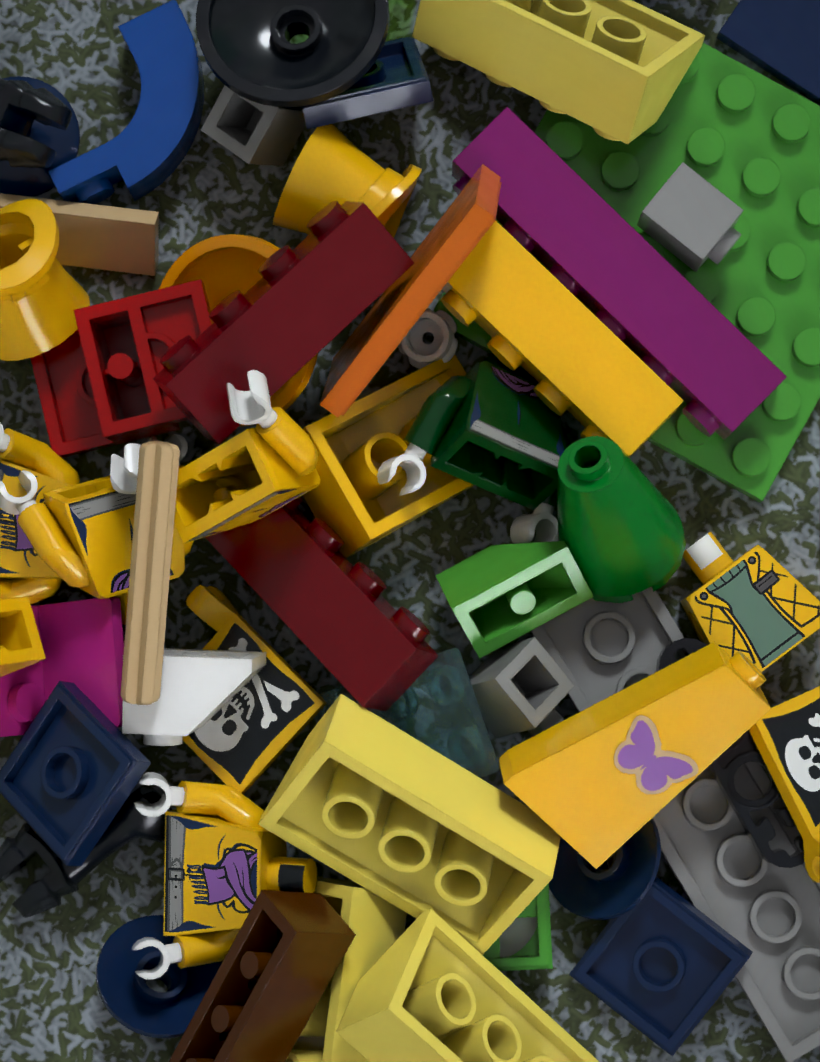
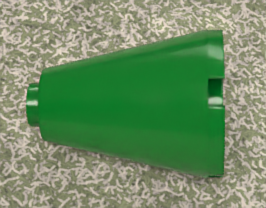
(615, 521)

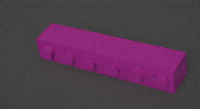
(620, 277)

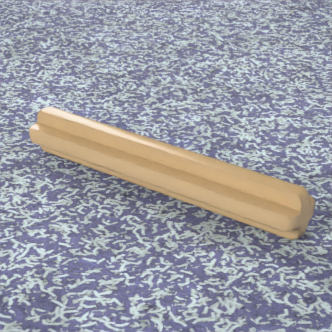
(149, 572)

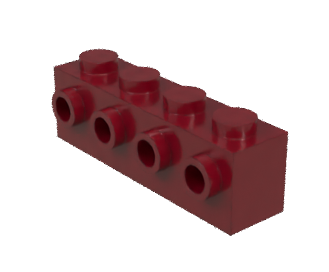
(285, 316)
(330, 603)

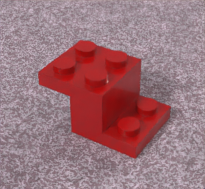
(100, 379)

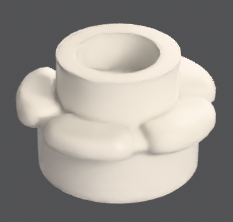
(444, 343)

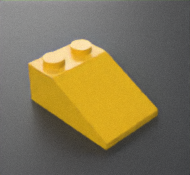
(357, 445)

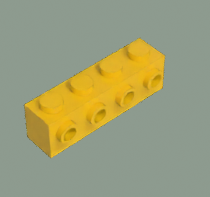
(558, 343)

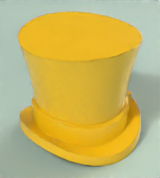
(337, 170)
(34, 287)

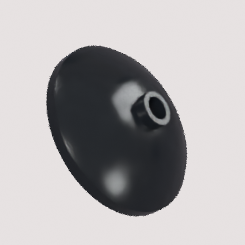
(252, 52)

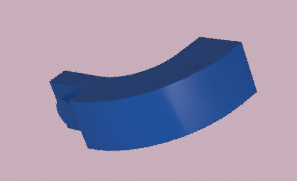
(163, 121)

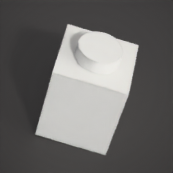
(191, 693)

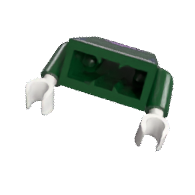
(493, 436)

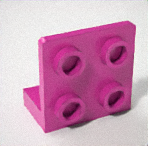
(80, 647)

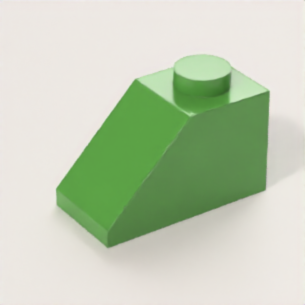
(512, 591)

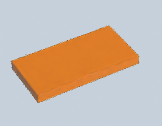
(413, 291)

